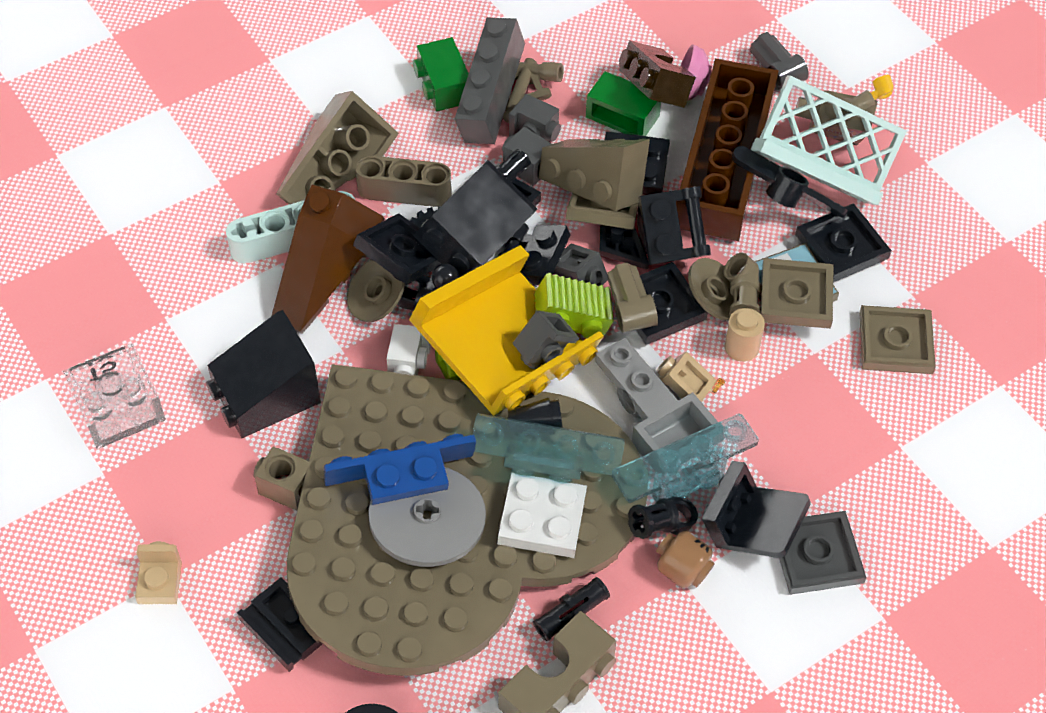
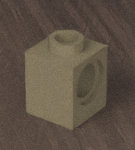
(278, 463)

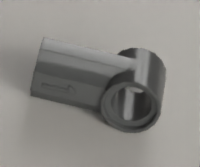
(774, 56)

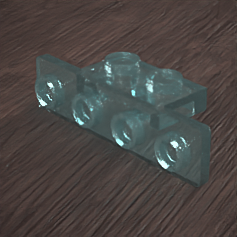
(547, 448)
(687, 463)

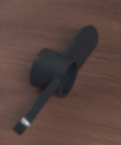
(785, 184)

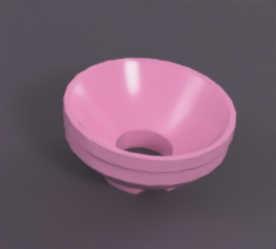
(698, 64)

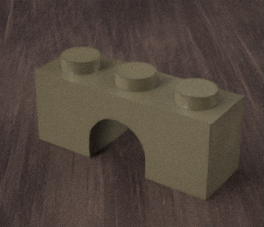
(585, 653)

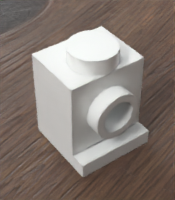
(407, 350)

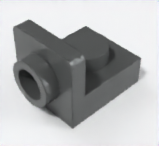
(581, 265)

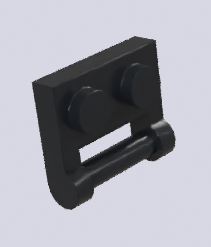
(663, 227)

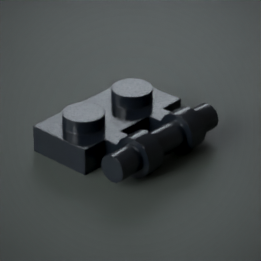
(544, 247)

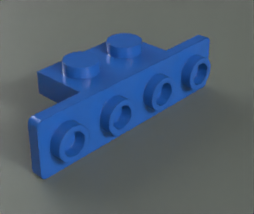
(402, 472)

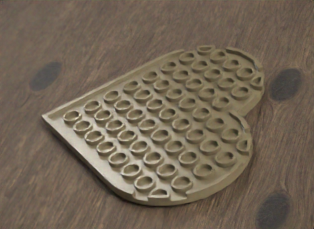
(412, 616)

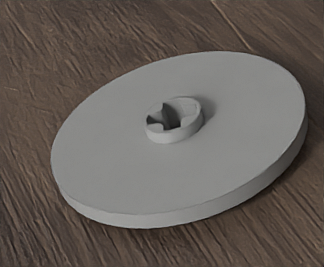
(446, 537)

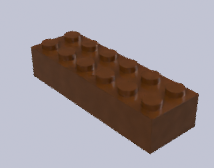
(730, 117)

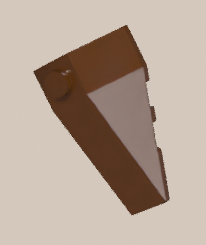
(321, 253)

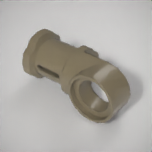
(745, 285)

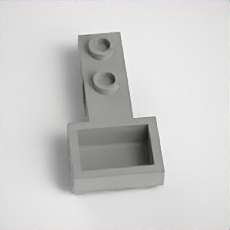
(644, 393)

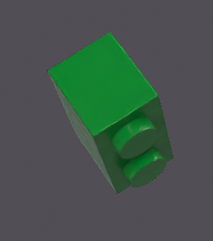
(442, 73)
(621, 106)

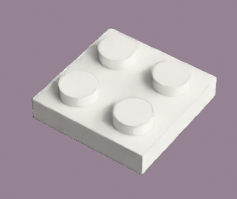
(542, 515)

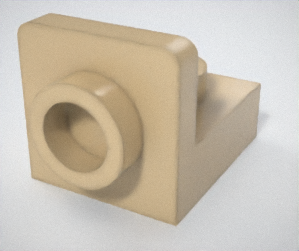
(686, 376)
(158, 573)

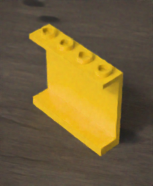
(475, 329)

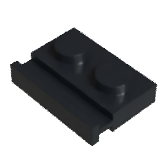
(278, 626)

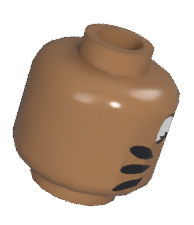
(684, 559)

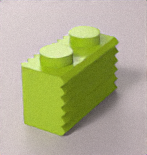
(580, 304)

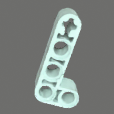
(264, 233)

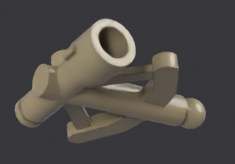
(530, 73)

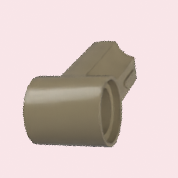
(632, 304)

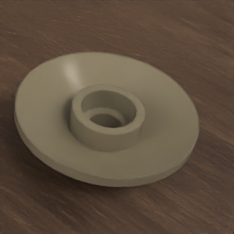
(711, 287)
(373, 292)

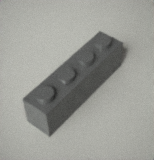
(490, 81)

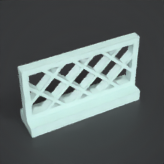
(817, 168)

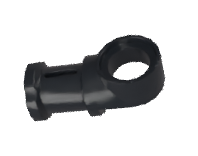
(662, 517)

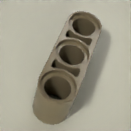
(403, 181)

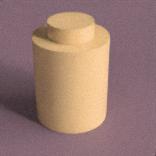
(744, 334)

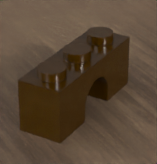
(655, 74)

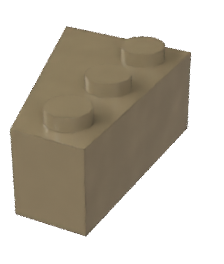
(597, 169)

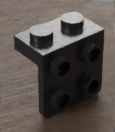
(753, 517)

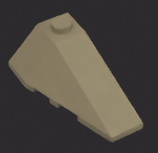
(335, 144)

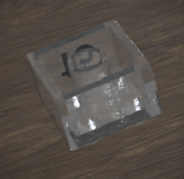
(114, 395)

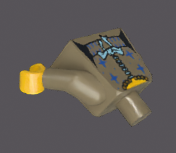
(866, 101)

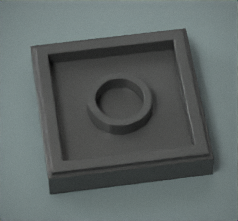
(823, 555)

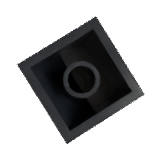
(475, 220)
(264, 377)

